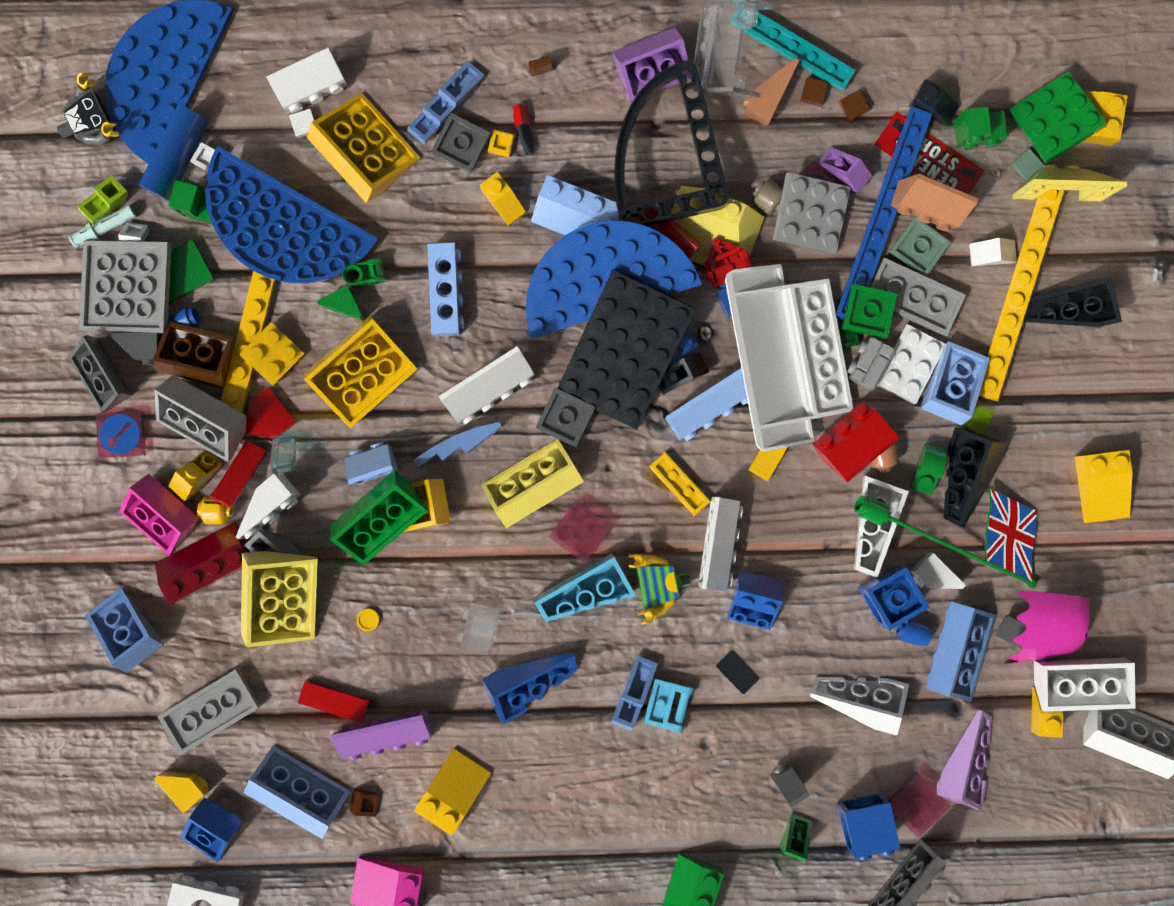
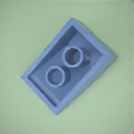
(123, 631)

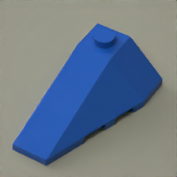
(519, 685)

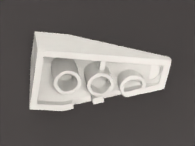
(869, 702)

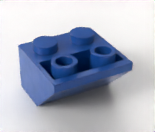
(756, 600)

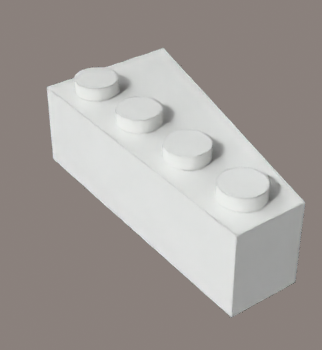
(875, 539)

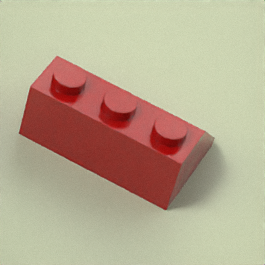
(855, 441)

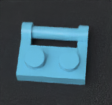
(661, 702)

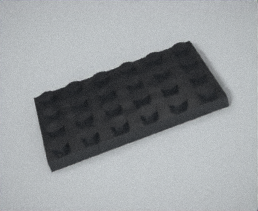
(626, 348)

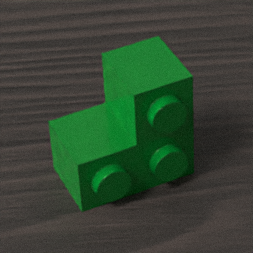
(980, 127)
(189, 201)

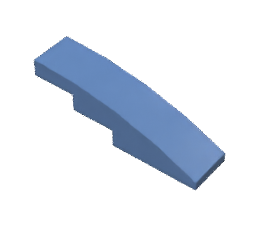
(447, 101)
(466, 440)

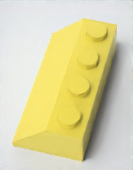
(532, 483)

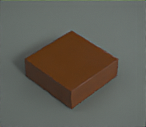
(540, 66)
(814, 91)
(854, 106)

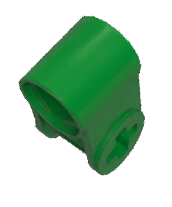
(366, 273)

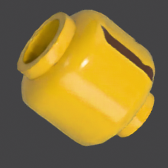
(213, 512)

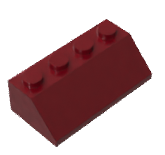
(201, 564)

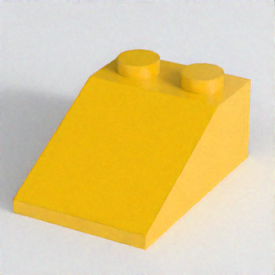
(1112, 109)
(1105, 485)
(434, 496)
(452, 792)

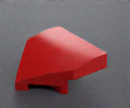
(723, 259)
(267, 416)

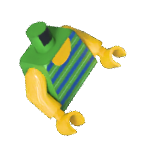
(657, 585)

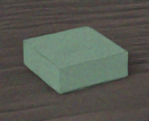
(1027, 164)

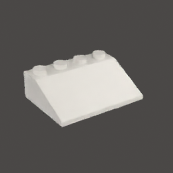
(487, 386)

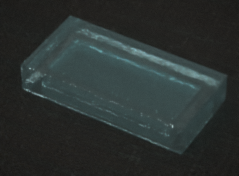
(284, 453)

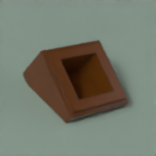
(364, 803)

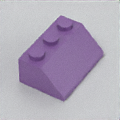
(647, 58)

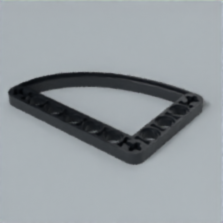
(706, 196)

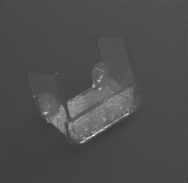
(720, 45)

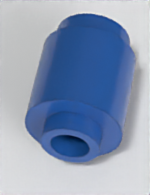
(914, 633)

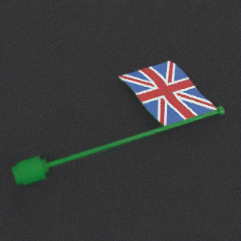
(1007, 535)

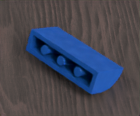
(173, 152)

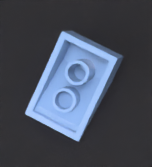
(955, 384)

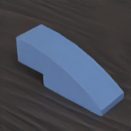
(634, 693)

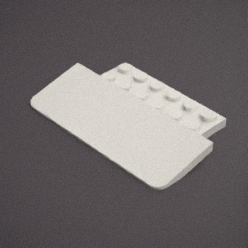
(787, 354)

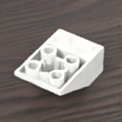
(266, 504)

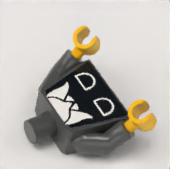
(87, 115)

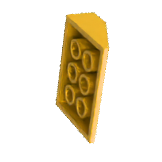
(362, 146)
(359, 372)

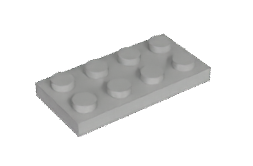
(919, 297)
(208, 711)

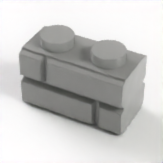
(870, 364)

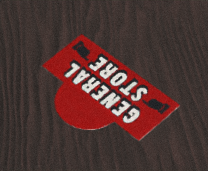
(933, 159)

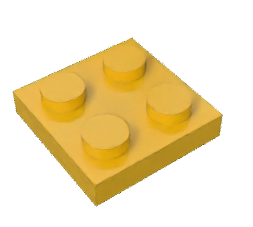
(271, 354)

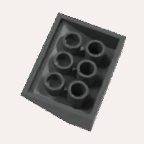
(911, 877)

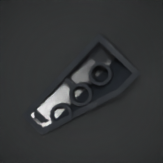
(1081, 305)

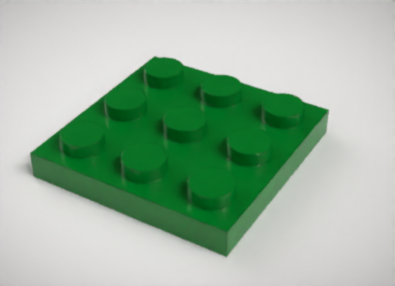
(1057, 117)

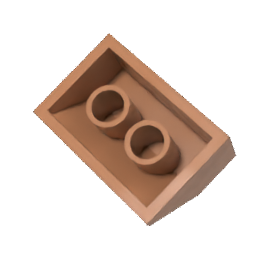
(932, 202)

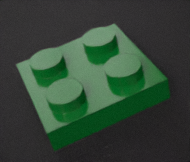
(869, 311)

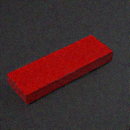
(238, 474)
(333, 701)

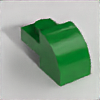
(929, 469)

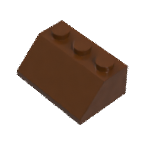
(194, 354)

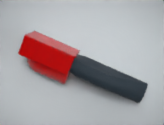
(522, 122)

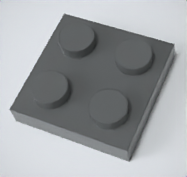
(460, 143)
(565, 417)

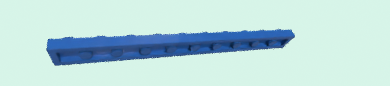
(882, 213)

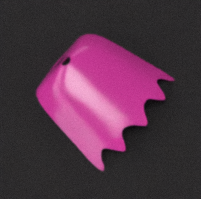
(1054, 626)

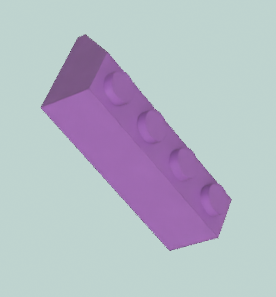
(382, 734)

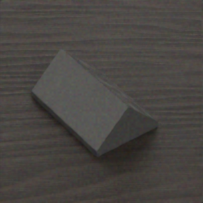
(98, 373)

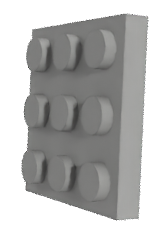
(811, 213)

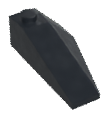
(971, 468)

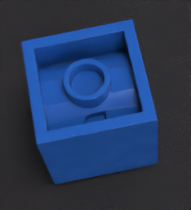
(893, 597)
(868, 826)

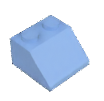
(370, 464)

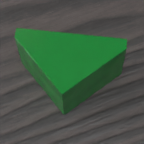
(342, 302)
(797, 837)

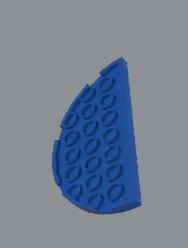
(161, 66)
(277, 227)
(579, 264)

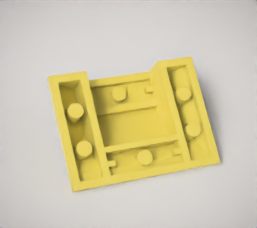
(1091, 184)
(733, 224)

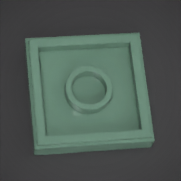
(919, 247)

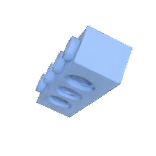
(437, 255)

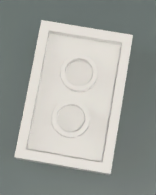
(911, 364)

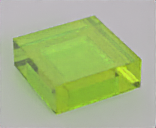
(979, 421)

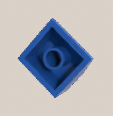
(211, 829)

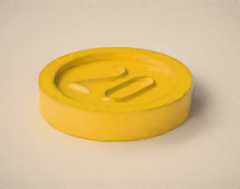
(368, 619)

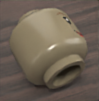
(768, 196)

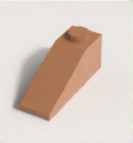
(771, 91)

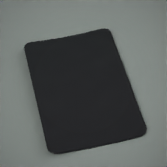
(737, 672)

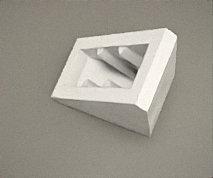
(993, 252)

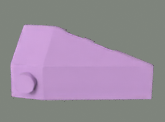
(963, 773)

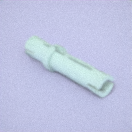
(92, 232)

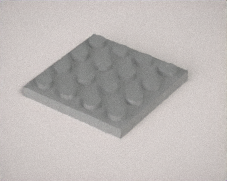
(125, 286)

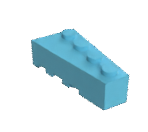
(591, 587)

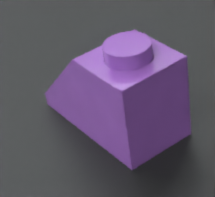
(845, 169)

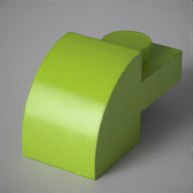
(106, 199)

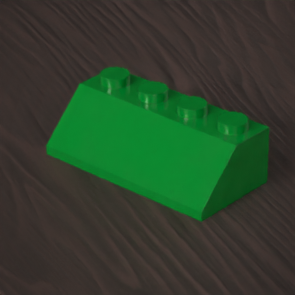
(378, 518)
(693, 883)

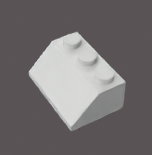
(307, 81)

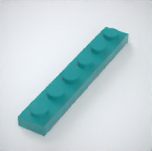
(809, 56)

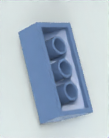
(960, 651)

